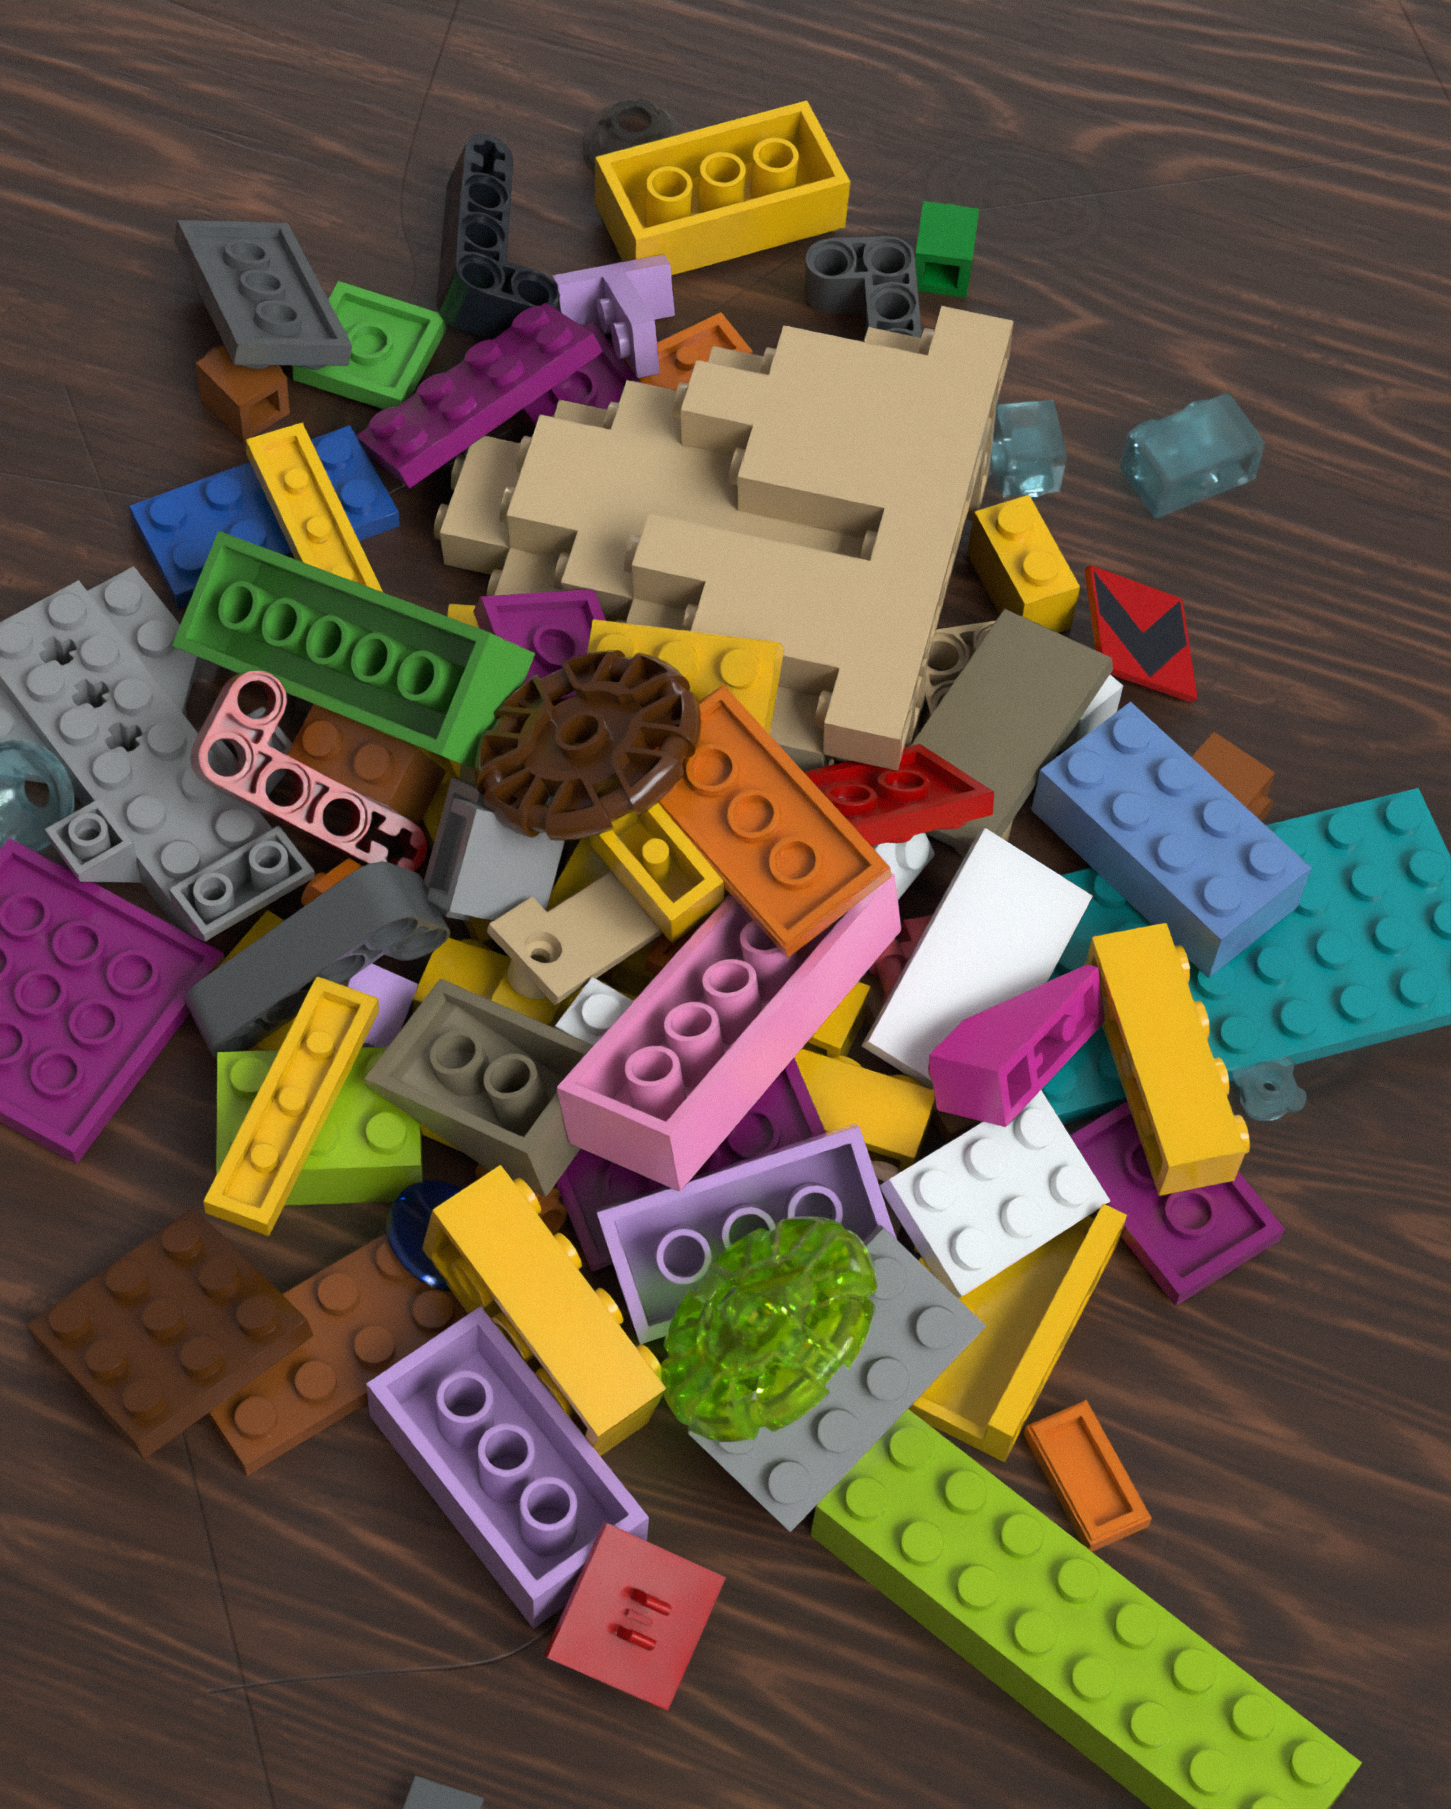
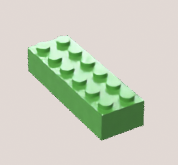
(351, 648)

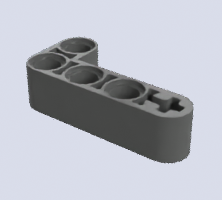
(865, 278)
(332, 937)

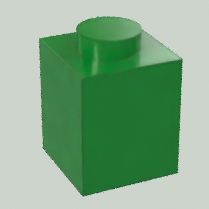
(945, 248)

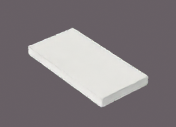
(985, 944)

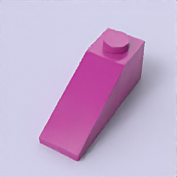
(1015, 1048)

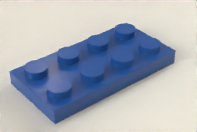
(184, 521)

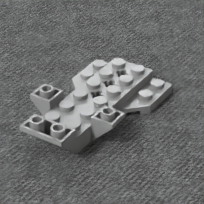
(143, 808)

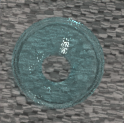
(18, 816)

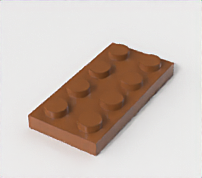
(363, 1321)

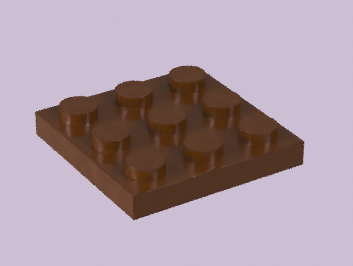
(169, 1332)

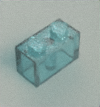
(1191, 454)

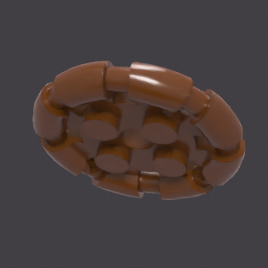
(609, 776)

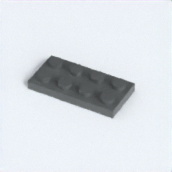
(262, 294)

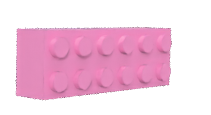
(714, 1036)

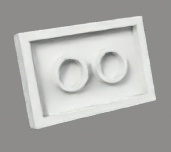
(994, 1196)

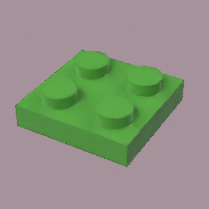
(388, 351)

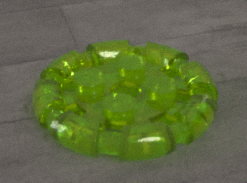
(772, 1332)

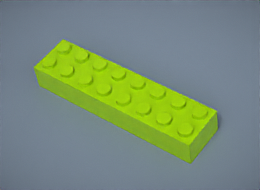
(1070, 1634)

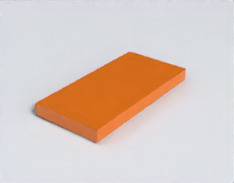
(769, 828)

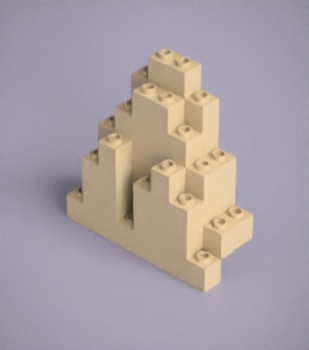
(763, 503)

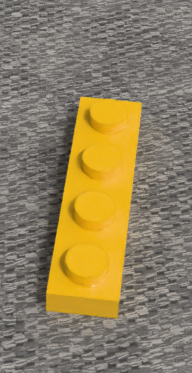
(291, 1106)

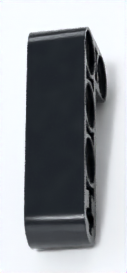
(476, 282)

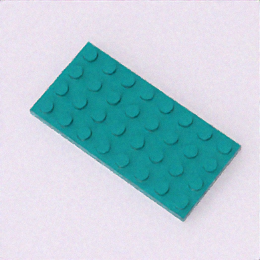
(1337, 974)

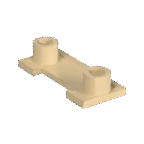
(574, 941)

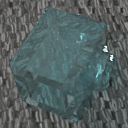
(1028, 449)

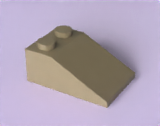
(484, 1082)

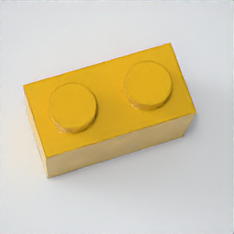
(1023, 564)
(661, 870)

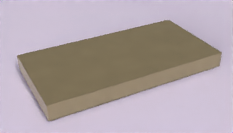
(1012, 714)

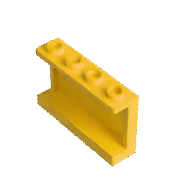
(1027, 1321)

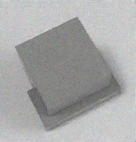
(481, 864)

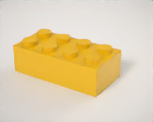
(723, 190)
(530, 1286)

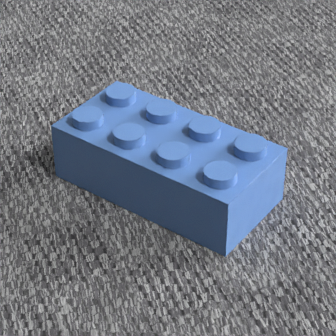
(1170, 838)

